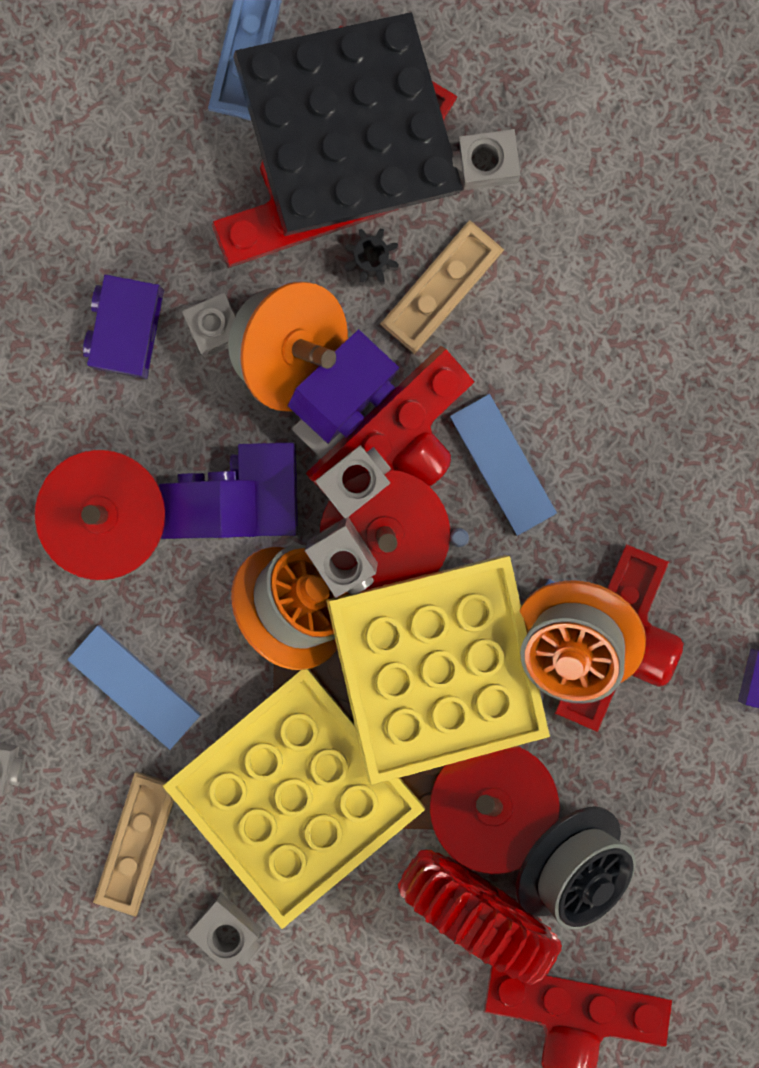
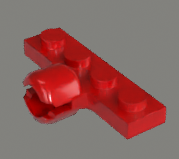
(260, 233)
(403, 423)
(637, 582)
(578, 1016)

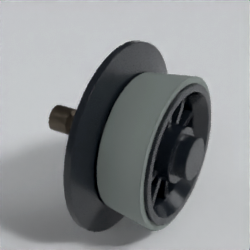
(576, 869)

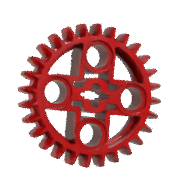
(479, 917)

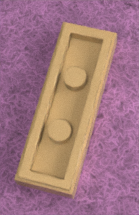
(442, 287)
(135, 845)

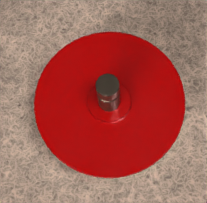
(99, 515)
(400, 526)
(493, 809)

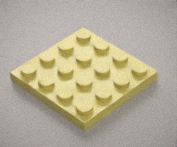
(437, 669)
(291, 798)

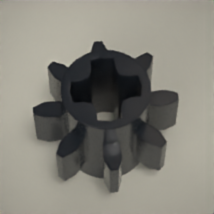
(377, 245)

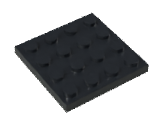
(347, 123)

